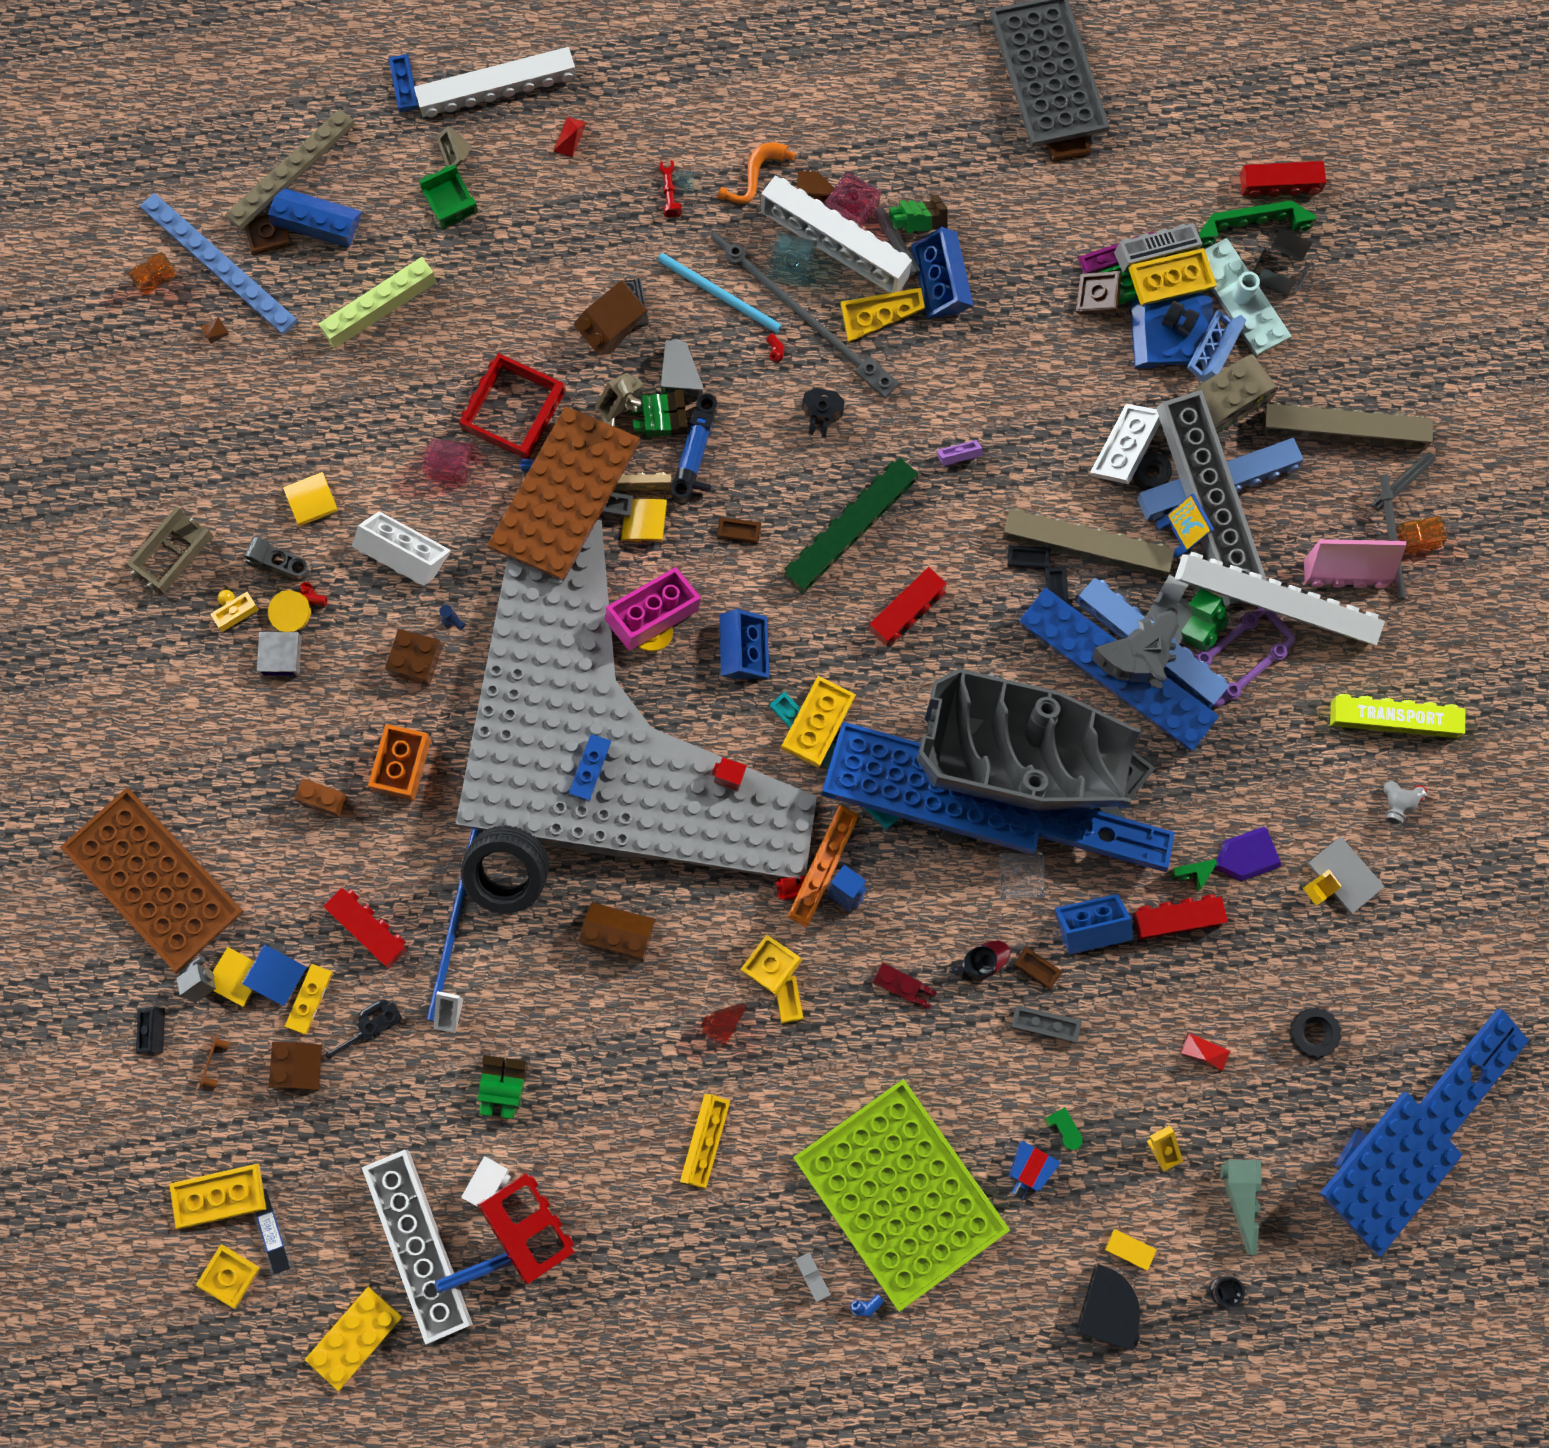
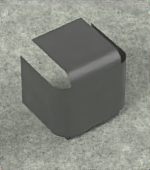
(1290, 245)

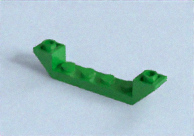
(1299, 219)

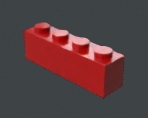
(1283, 178)
(908, 606)
(1179, 918)
(365, 927)

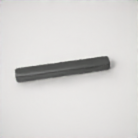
(895, 238)
(1407, 478)

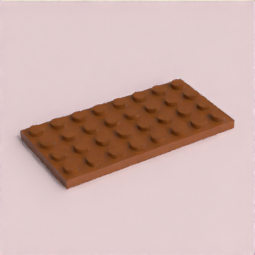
(564, 493)
(152, 879)

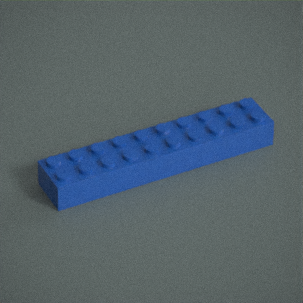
(1075, 640)

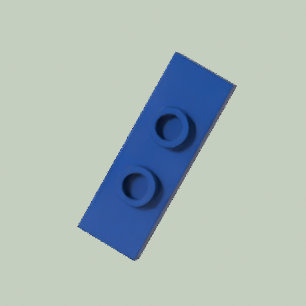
(590, 768)

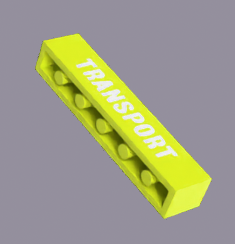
(1397, 716)

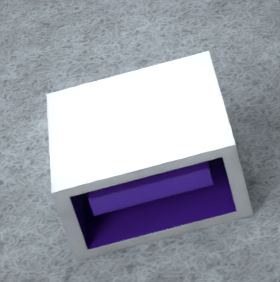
(279, 654)

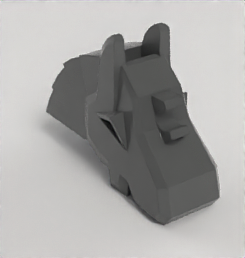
(1143, 653)

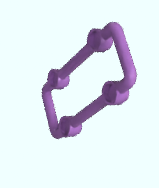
(1276, 653)

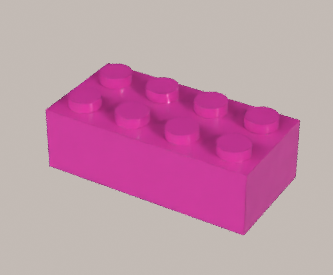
(652, 608)

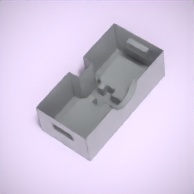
(812, 1277)

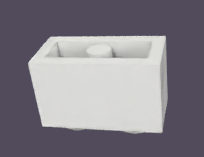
(486, 1181)

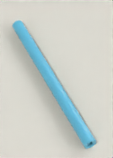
(719, 293)

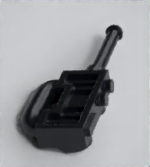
(373, 1027)

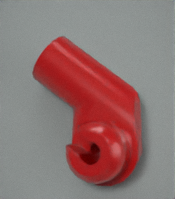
(777, 348)
(313, 599)

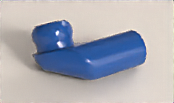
(866, 1309)

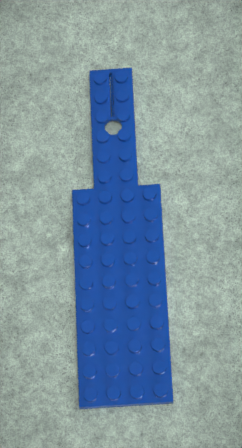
(885, 776)

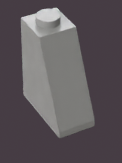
(679, 370)

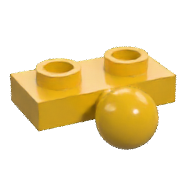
(232, 609)

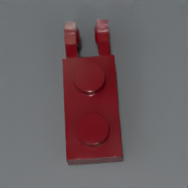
(902, 985)

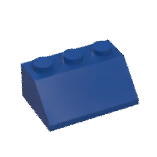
(744, 645)
(1094, 923)

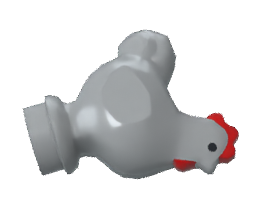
(1402, 801)

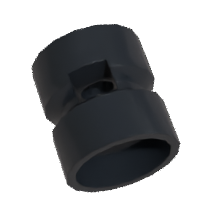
(1174, 315)
(1226, 1291)

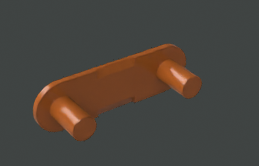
(216, 1043)

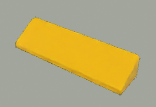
(705, 1141)

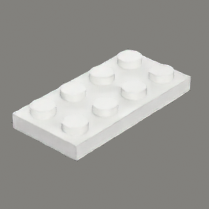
(1126, 444)

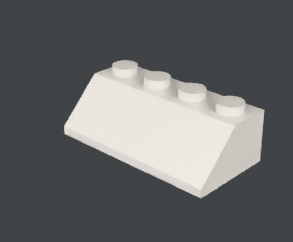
(400, 548)

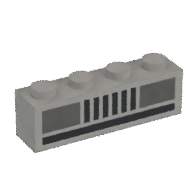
(1157, 245)

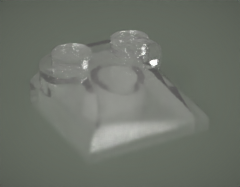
(1021, 875)

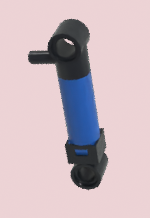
(700, 429)

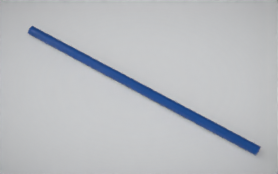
(450, 938)

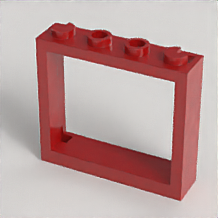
(485, 385)

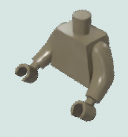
(619, 396)

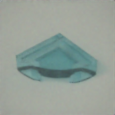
(685, 179)

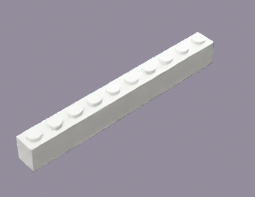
(1279, 599)

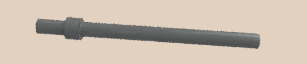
(1387, 497)

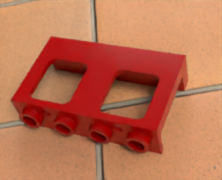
(514, 1236)

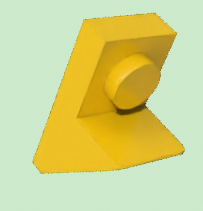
(1165, 1148)

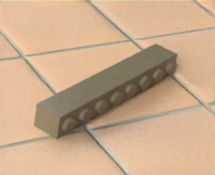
(1347, 425)
(1088, 543)

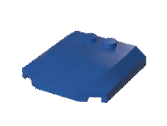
(1161, 346)

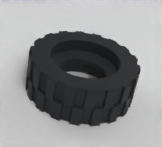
(1330, 1024)

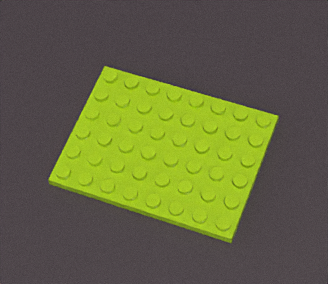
(901, 1194)

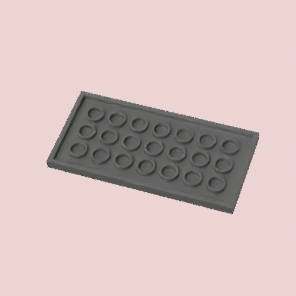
(1049, 71)

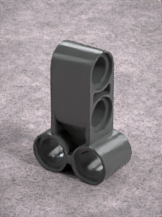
(262, 554)

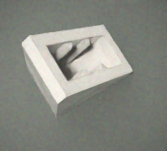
(447, 1011)

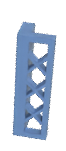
(1218, 351)

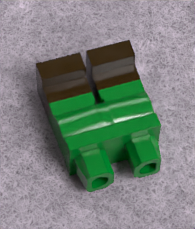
(920, 215)
(662, 415)
(498, 1092)

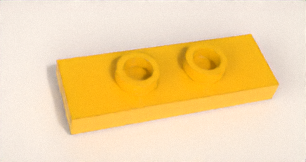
(308, 999)

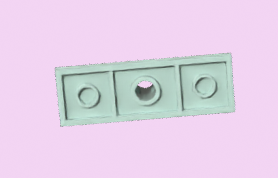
(1241, 295)

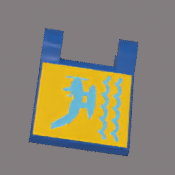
(1188, 524)

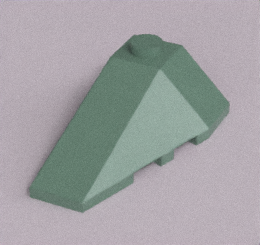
(1242, 1183)

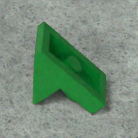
(1200, 872)

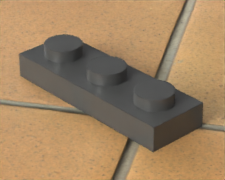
(1046, 1024)

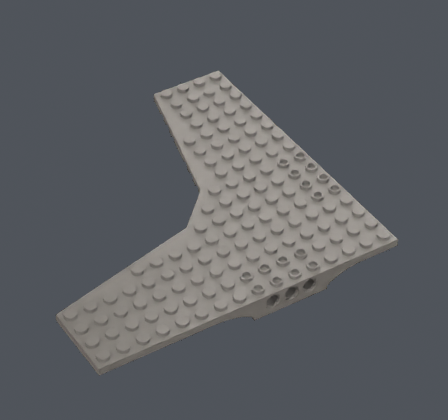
(656, 795)

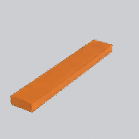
(823, 866)

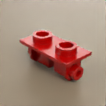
(788, 888)

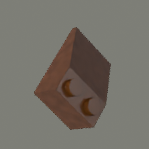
(610, 318)

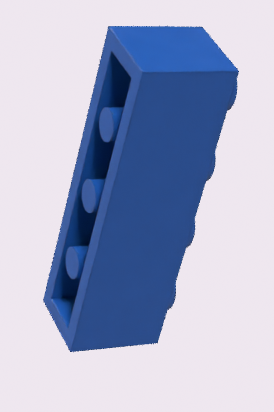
(847, 889)

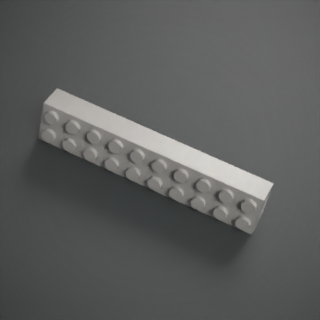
(1207, 475)

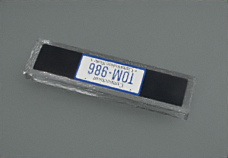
(273, 1237)

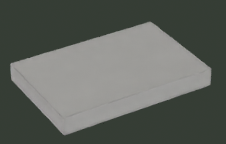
(1351, 872)

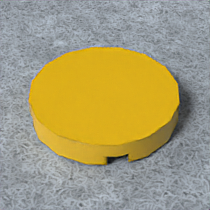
(289, 611)

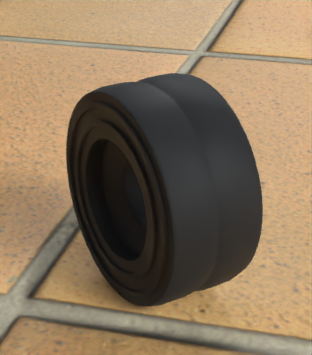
(1155, 461)

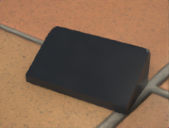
(150, 1030)

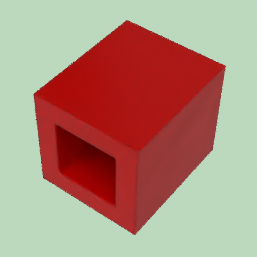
(729, 773)

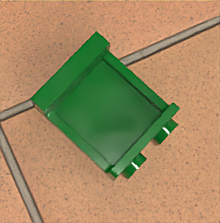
(448, 196)

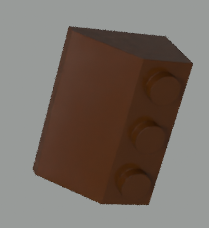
(617, 931)

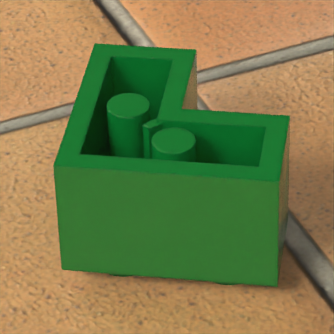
(1207, 620)

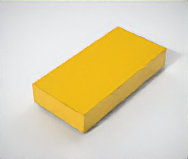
(789, 1002)
(1130, 1249)

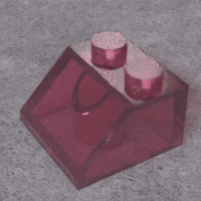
(854, 199)
(447, 460)

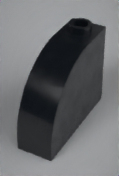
(1110, 1309)

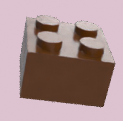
(414, 657)

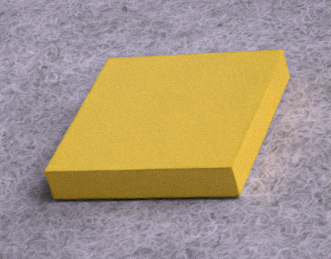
(771, 964)
(230, 974)
(228, 1276)

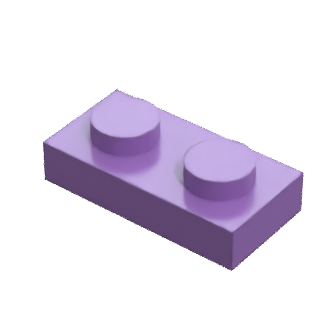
(957, 453)

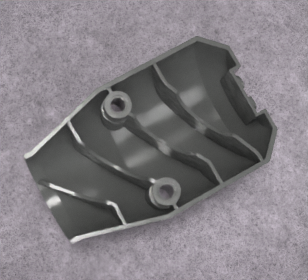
(1030, 749)

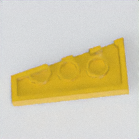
(876, 312)

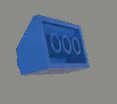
(314, 217)
(942, 273)

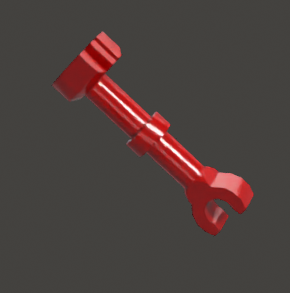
(671, 209)

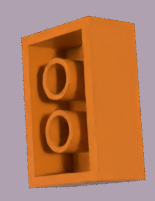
(399, 762)

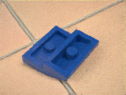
(274, 975)

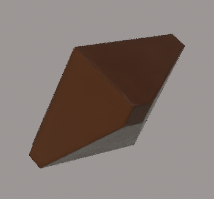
(214, 330)

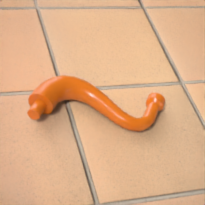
(763, 152)

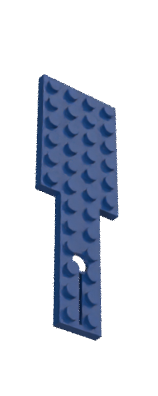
(1411, 1145)

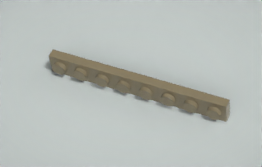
(290, 169)

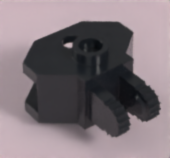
(822, 409)

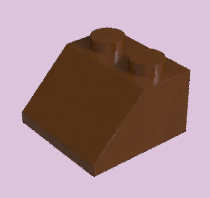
(295, 1066)

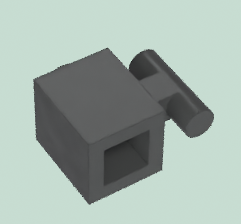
(195, 980)

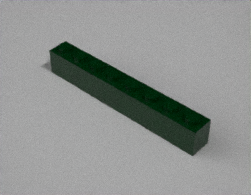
(850, 525)

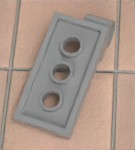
(1171, 598)

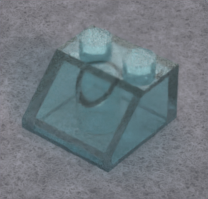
(792, 259)

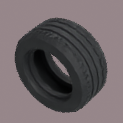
(498, 897)

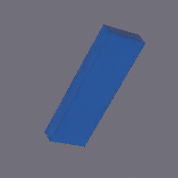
(403, 83)

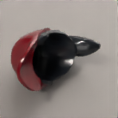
(983, 960)

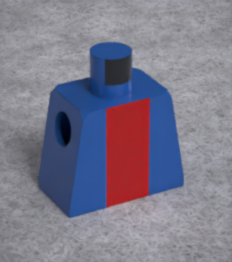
(1031, 1169)

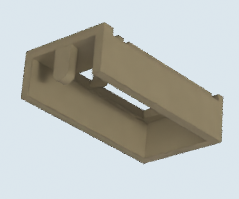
(183, 526)

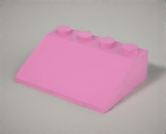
(1353, 563)

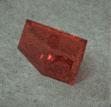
(723, 1023)

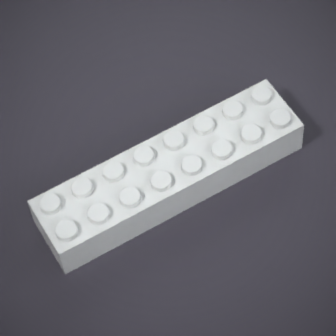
(835, 235)
(416, 1245)

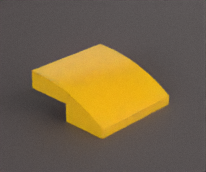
(310, 499)
(645, 521)

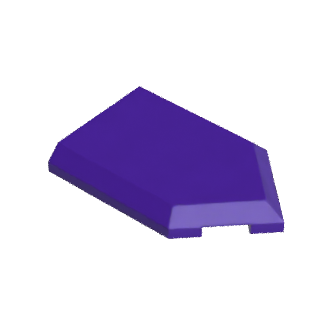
(1248, 855)

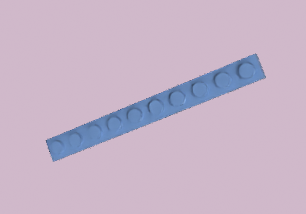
(218, 264)

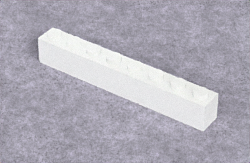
(495, 82)

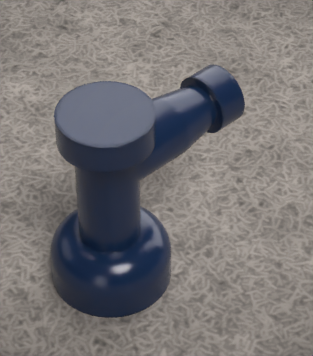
(450, 618)

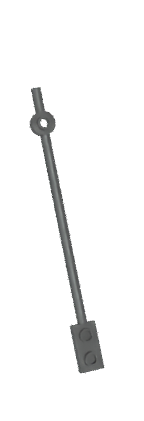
(867, 370)

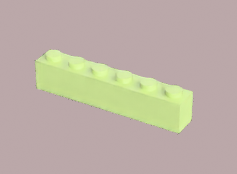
(377, 302)

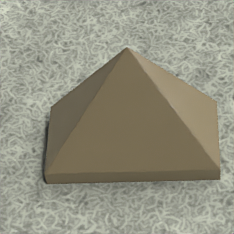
(453, 146)

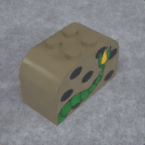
(1237, 392)

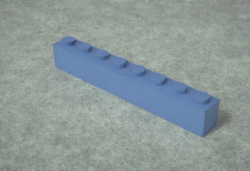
(1244, 471)
(1123, 619)

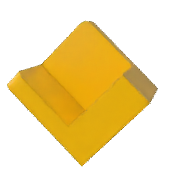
(1322, 887)

